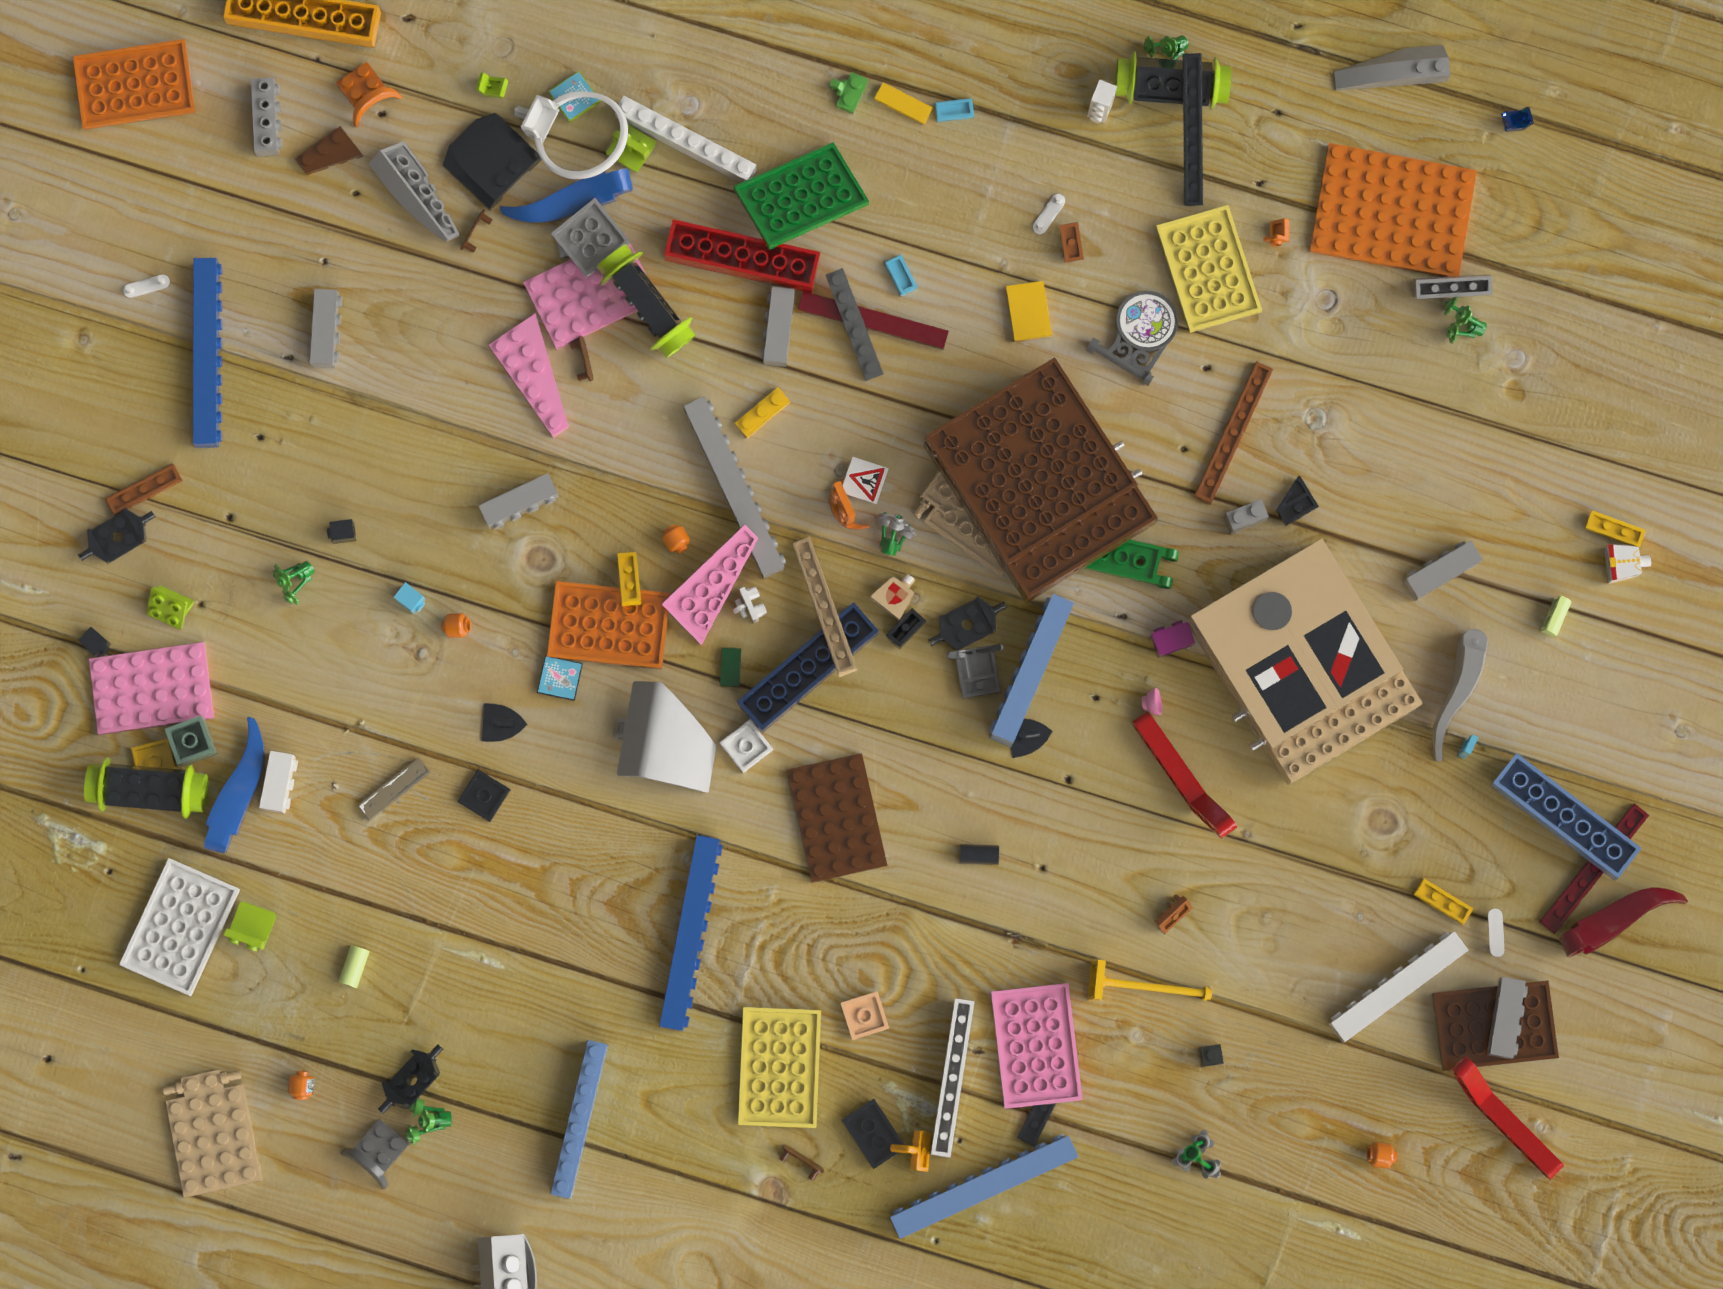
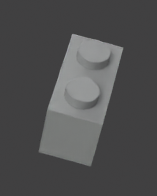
(1246, 516)

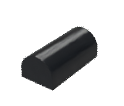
(905, 628)
(979, 854)

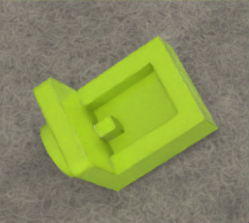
(491, 86)

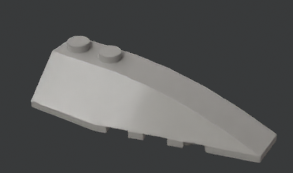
(1397, 68)
(409, 185)

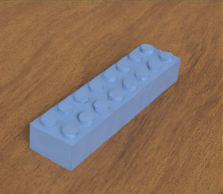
(1033, 666)
(1566, 817)

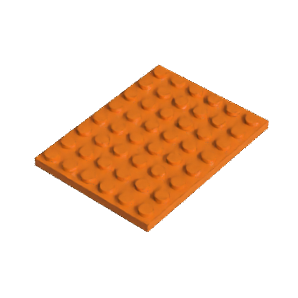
(1393, 211)

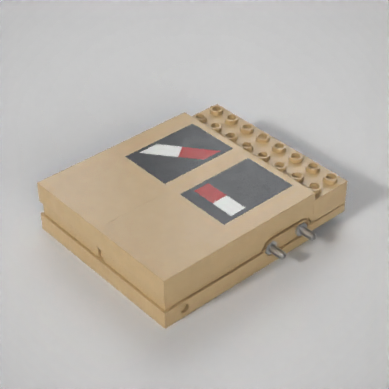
(1317, 679)

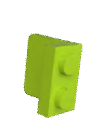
(251, 926)

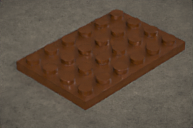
(837, 818)
(1466, 1021)

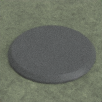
(1272, 611)

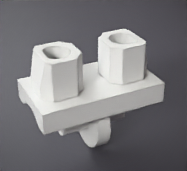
(748, 595)

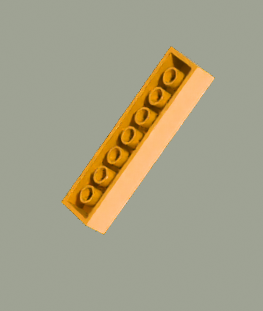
(317, 19)

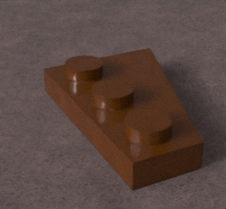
(329, 151)

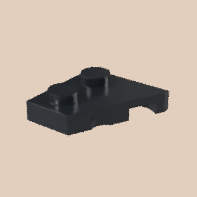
(1296, 503)

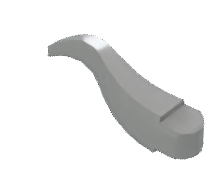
(1468, 669)

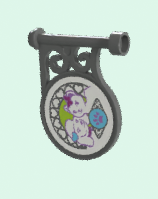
(1144, 323)

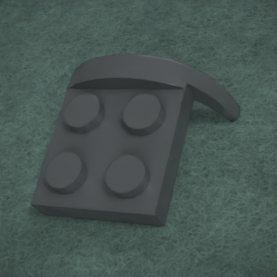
(977, 670)
(377, 1151)

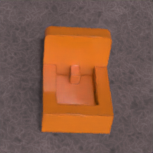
(1278, 232)

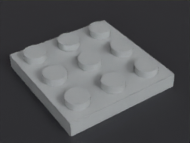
(590, 237)

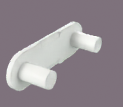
(1049, 214)
(146, 286)
(1496, 932)

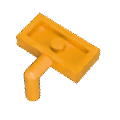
(920, 1150)

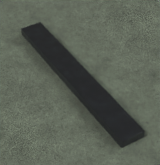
(1192, 128)

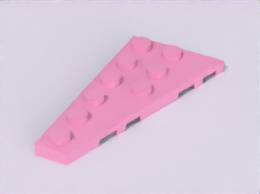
(528, 365)
(705, 591)

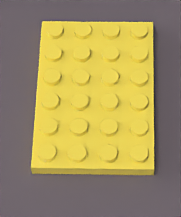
(1208, 268)
(779, 1067)

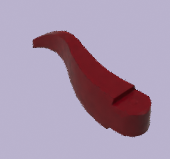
(1612, 920)

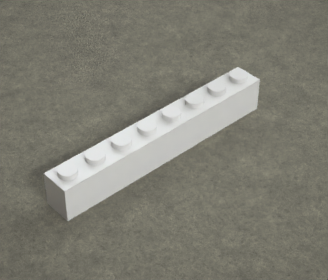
(686, 141)
(1397, 987)
(952, 1078)

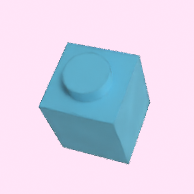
(410, 598)

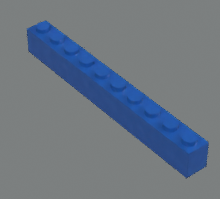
(206, 352)
(689, 934)

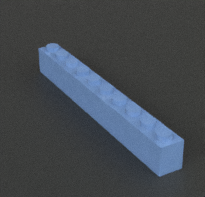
(983, 1187)

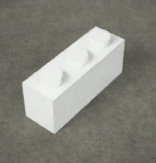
(1101, 101)
(278, 782)

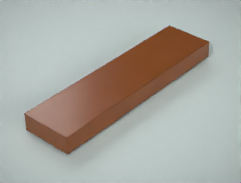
(143, 489)

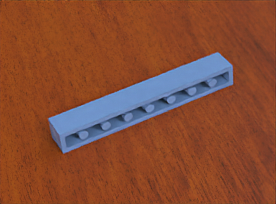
(579, 1119)

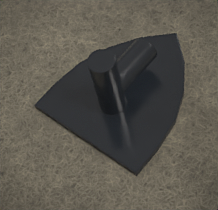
(500, 723)
(1030, 738)

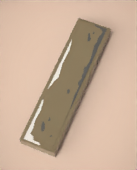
(394, 789)

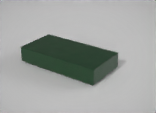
(730, 667)

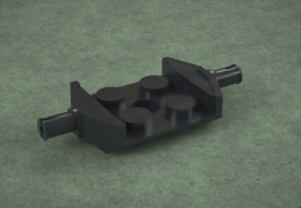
(101, 538)
(978, 612)
(420, 1066)

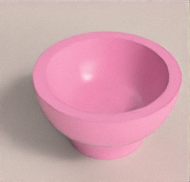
(1152, 702)

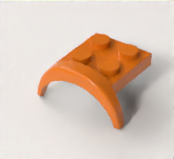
(363, 90)
(842, 507)

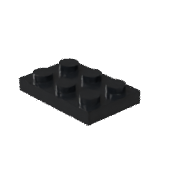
(872, 1133)

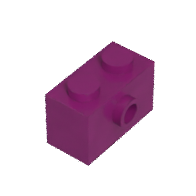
(1172, 638)

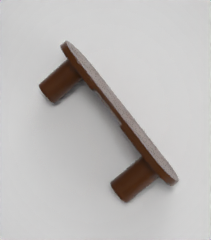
(466, 244)
(582, 344)
(790, 1151)

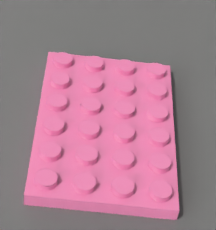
(576, 304)
(151, 688)
(1036, 1046)

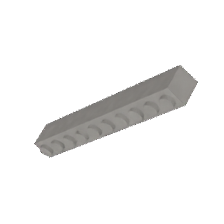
(733, 486)

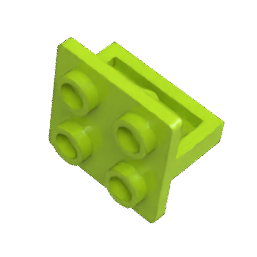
(636, 149)
(168, 606)

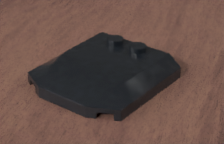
(489, 159)

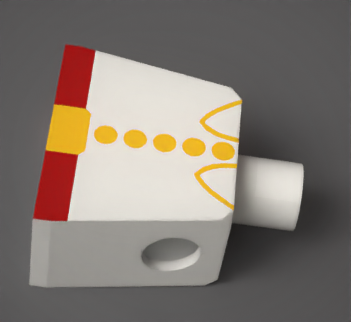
(1624, 562)

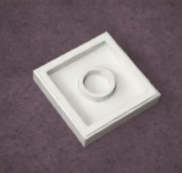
(746, 746)

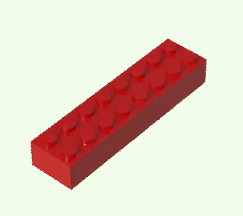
(741, 256)

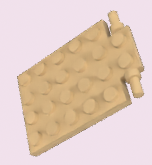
(953, 523)
(212, 1133)

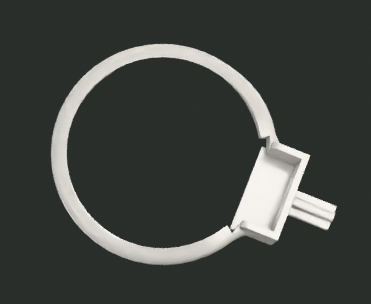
(541, 117)

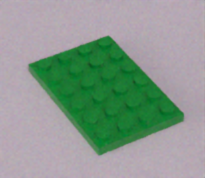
(801, 195)

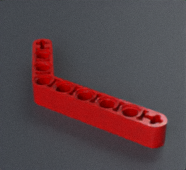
(1197, 799)
(1504, 1119)

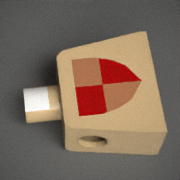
(894, 596)

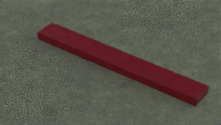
(877, 321)
(1588, 876)

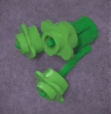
(427, 1120)

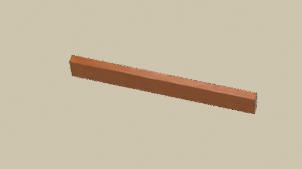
(1233, 433)

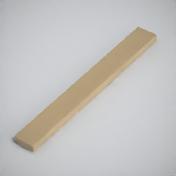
(824, 606)

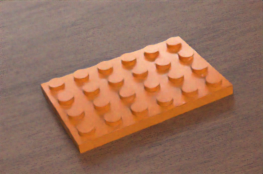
(134, 84)
(596, 628)

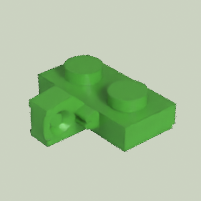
(849, 91)

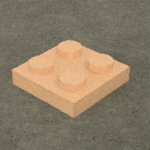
(864, 1015)

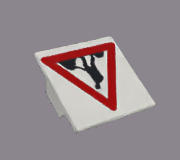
(864, 480)

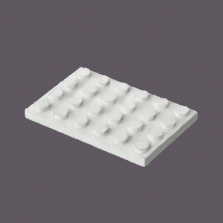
(179, 927)

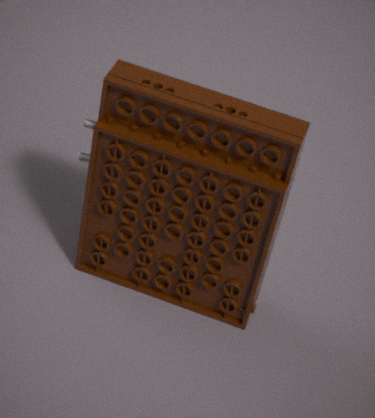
(1040, 480)

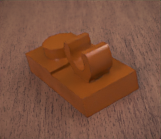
(1071, 242)
(1173, 914)

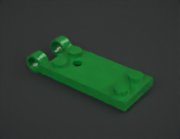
(1122, 563)

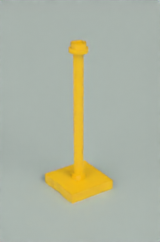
(1098, 981)

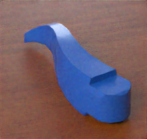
(571, 199)
(236, 794)

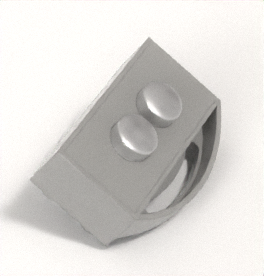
(506, 1263)

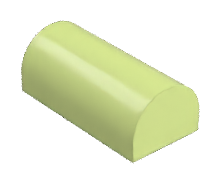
(1555, 616)
(353, 966)

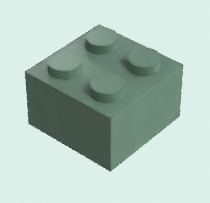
(191, 741)

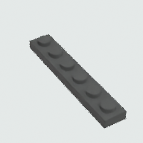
(854, 324)

